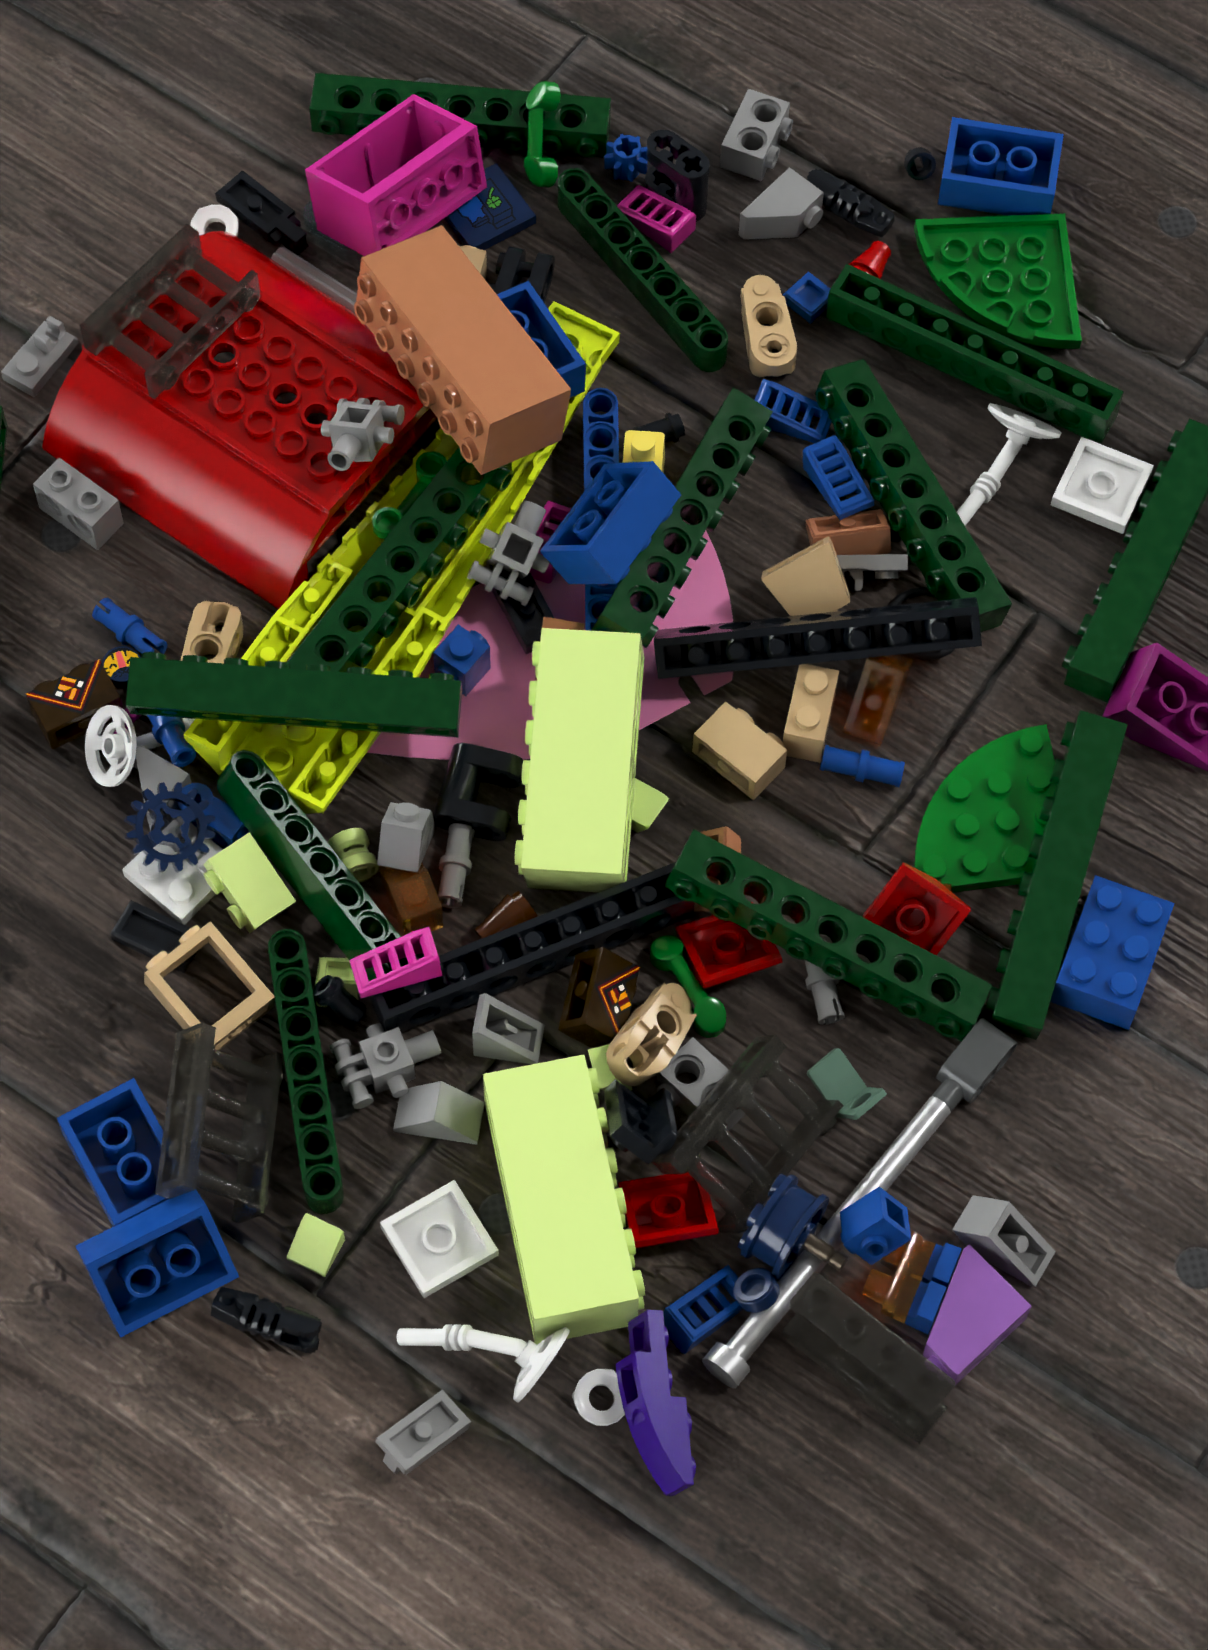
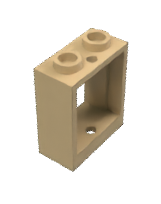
(239, 1017)

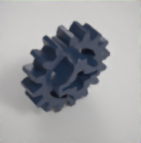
(159, 810)

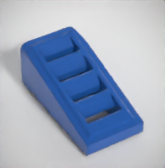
(785, 397)
(827, 456)
(683, 1324)

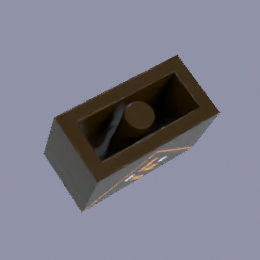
(68, 703)
(598, 997)

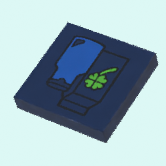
(492, 213)

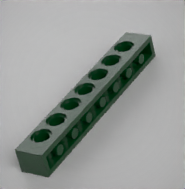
(352, 102)
(974, 354)
(738, 419)
(909, 491)
(398, 550)
(850, 933)

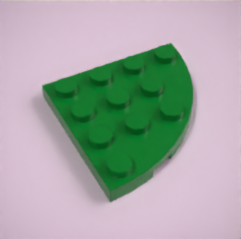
(1006, 274)
(988, 813)

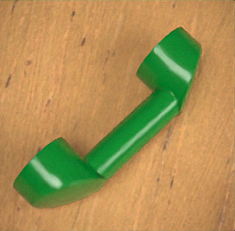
(540, 170)
(427, 467)
(667, 955)

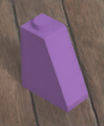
(973, 1317)

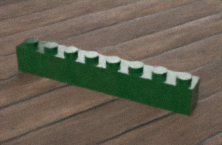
(1143, 566)
(294, 696)
(1057, 874)

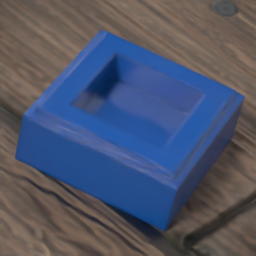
(808, 297)

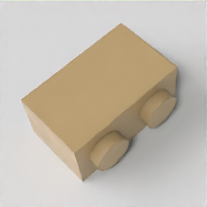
(810, 712)
(740, 750)

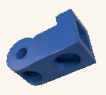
(227, 824)

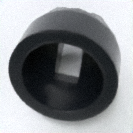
(927, 161)

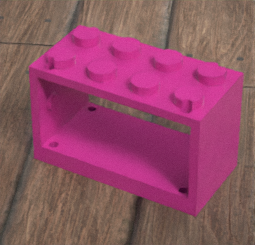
(396, 176)

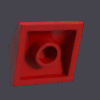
(918, 909)
(724, 950)
(667, 1209)

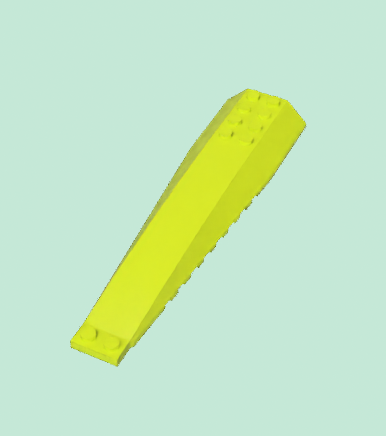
(318, 761)

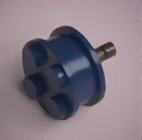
(787, 1227)

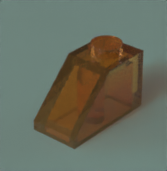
(877, 697)
(412, 898)

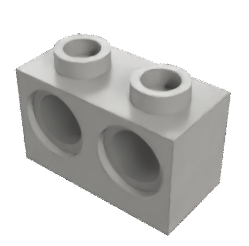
(755, 135)
(78, 503)
(708, 1070)

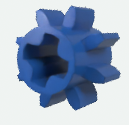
(626, 157)

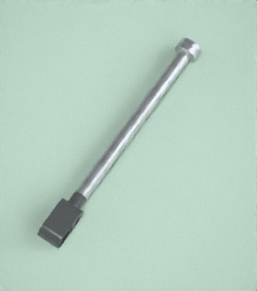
(961, 1076)

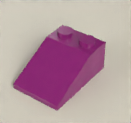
(1163, 704)

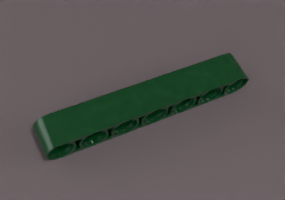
(582, 201)
(305, 858)
(305, 1088)

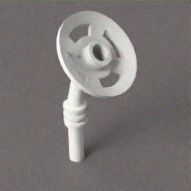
(1019, 431)
(115, 746)
(530, 1356)

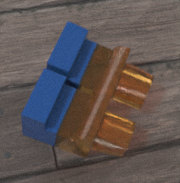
(918, 1283)

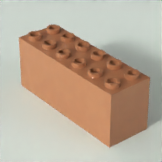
(461, 350)

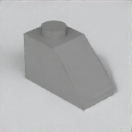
(782, 209)
(405, 836)
(1004, 1238)

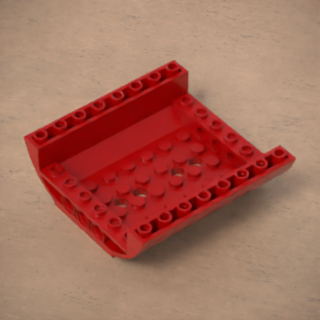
(216, 450)

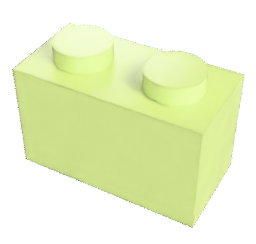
(247, 883)

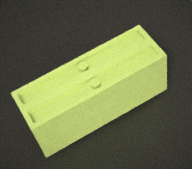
(580, 760)
(563, 1198)

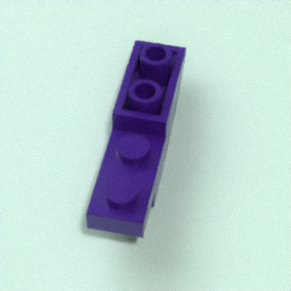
(654, 1417)

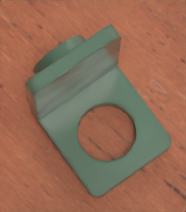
(839, 1081)

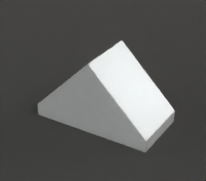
(156, 770)
(505, 1032)
(439, 1113)

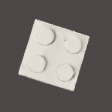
(1102, 485)
(175, 892)
(439, 1239)

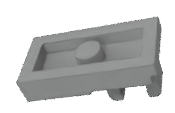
(40, 357)
(884, 565)
(422, 1433)

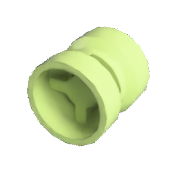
(352, 848)

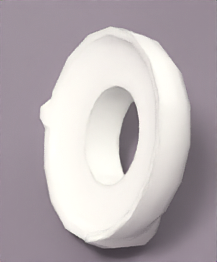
(215, 213)
(580, 1396)

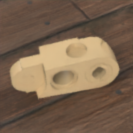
(765, 305)
(203, 637)
(651, 1035)

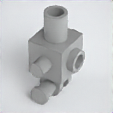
(359, 430)
(514, 552)
(387, 1062)

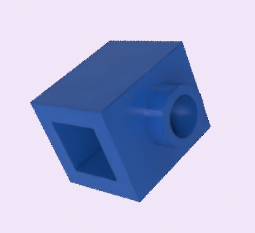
(463, 656)
(875, 1226)

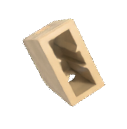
(809, 581)

